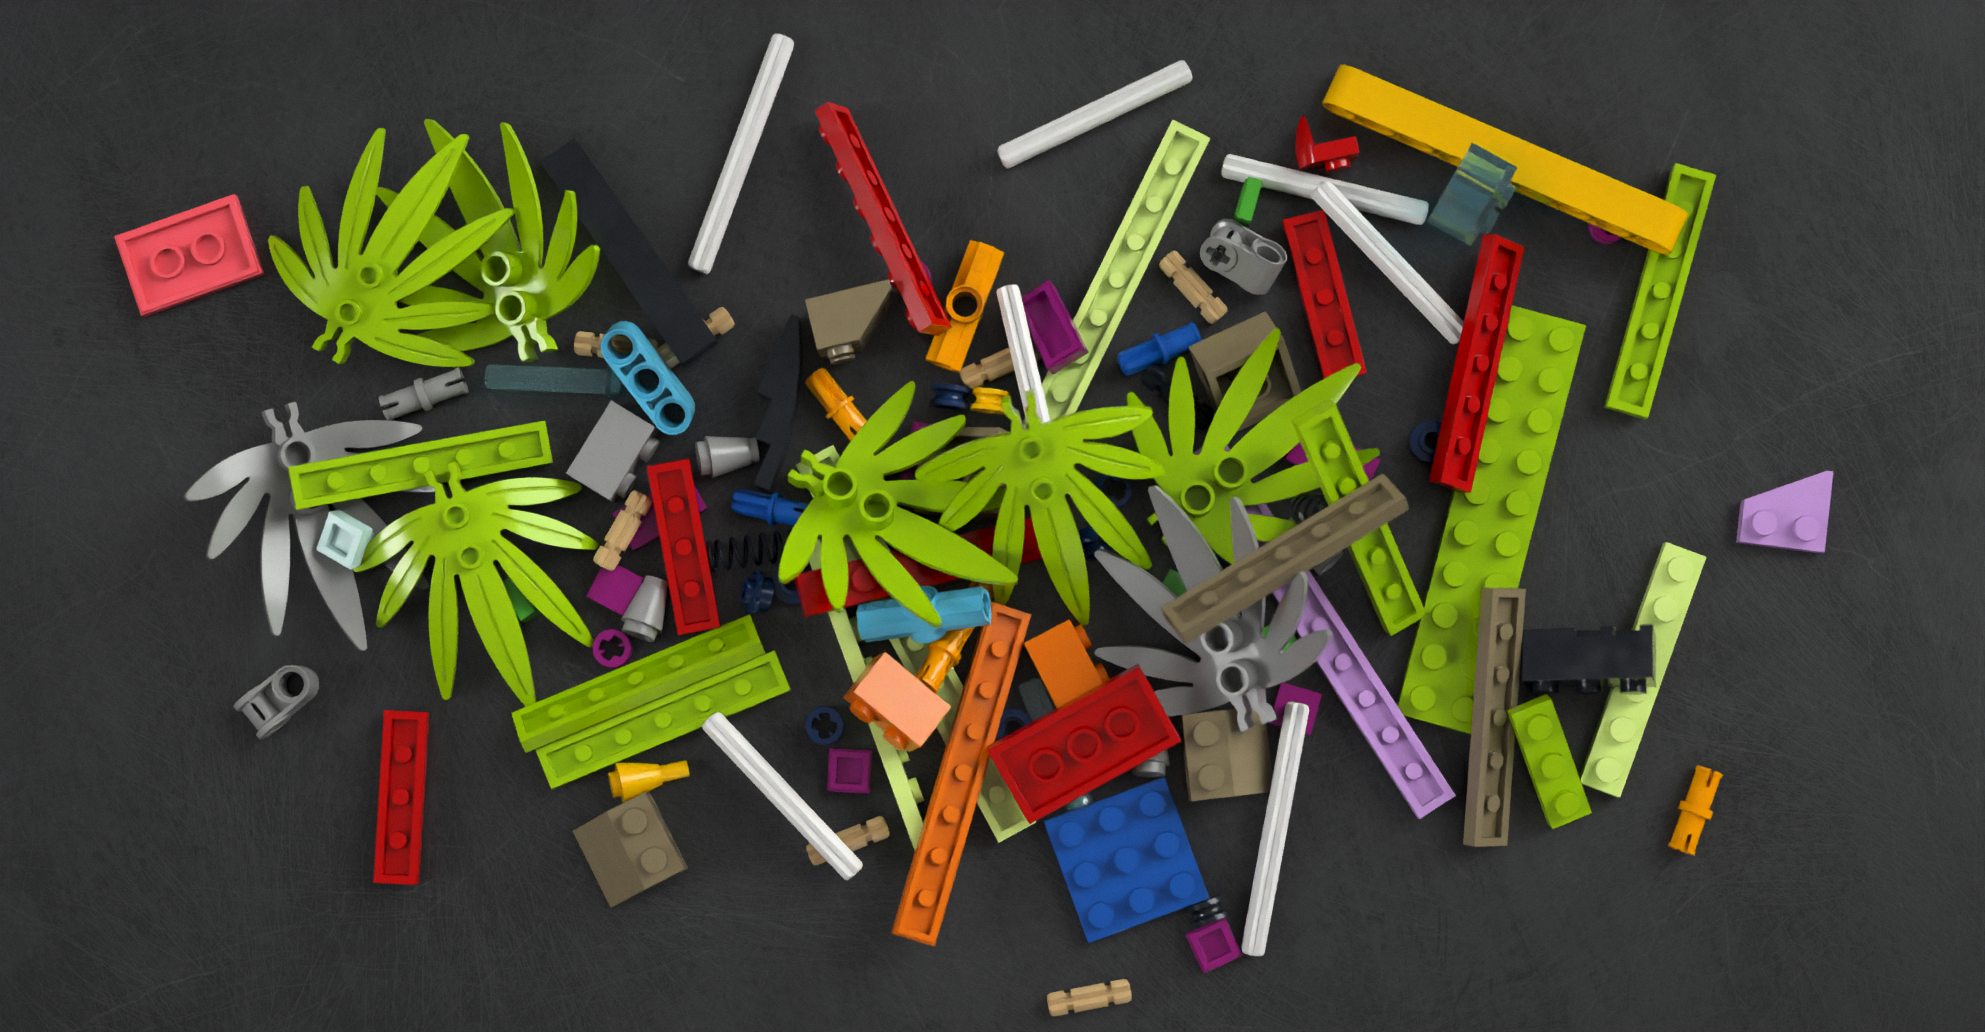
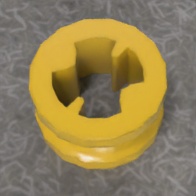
(988, 400)

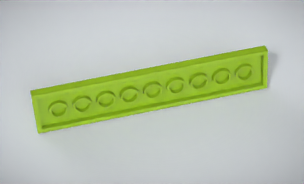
(1492, 525)

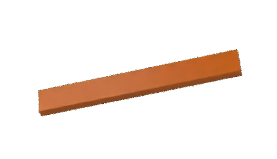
(960, 776)

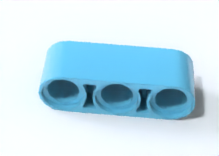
(649, 398)

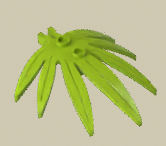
(507, 275)
(366, 287)
(1039, 471)
(1209, 480)
(861, 505)
(466, 542)

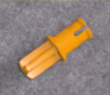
(836, 402)

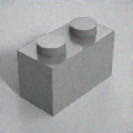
(614, 453)

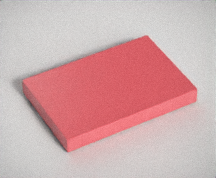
(189, 255)

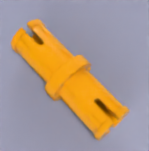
(1695, 810)

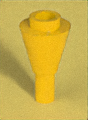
(636, 778)

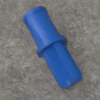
(1158, 349)
(767, 507)

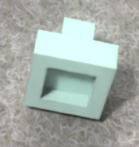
(344, 539)

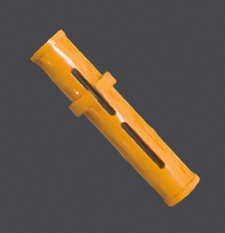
(946, 651)

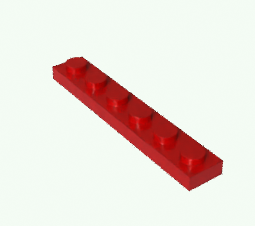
(887, 229)
(1476, 363)
(865, 589)

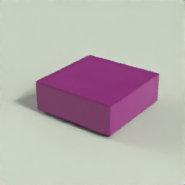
(615, 588)
(1291, 693)
(849, 770)
(1213, 945)

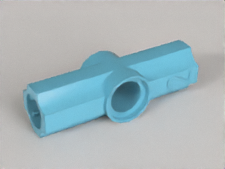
(956, 609)

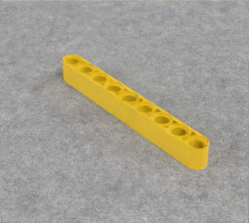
(1538, 172)

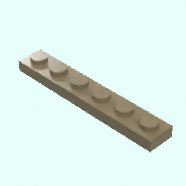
(1284, 558)
(1491, 729)

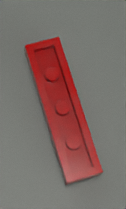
(1323, 293)
(683, 546)
(401, 797)

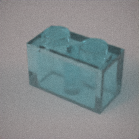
(1473, 194)

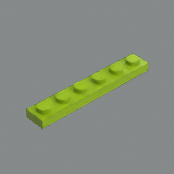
(1659, 299)
(405, 465)
(1375, 554)
(637, 683)
(662, 720)

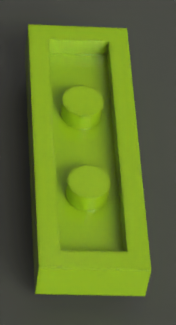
(1549, 761)

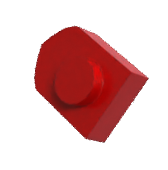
(1331, 155)

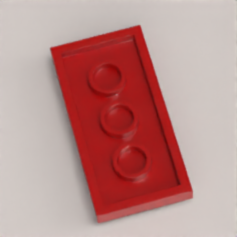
(1083, 743)

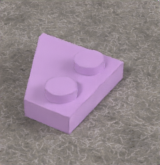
(1788, 516)

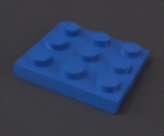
(1126, 859)

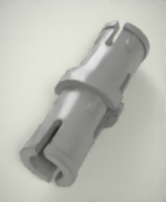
(423, 394)

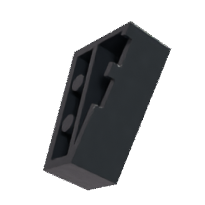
(1589, 659)

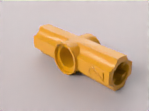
(973, 281)

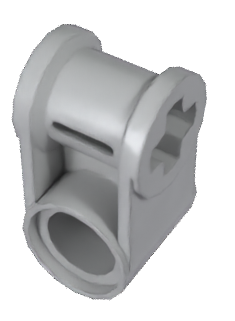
(1245, 256)
(272, 704)

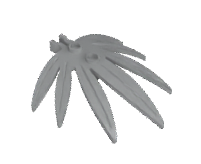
(268, 473)
(1235, 654)

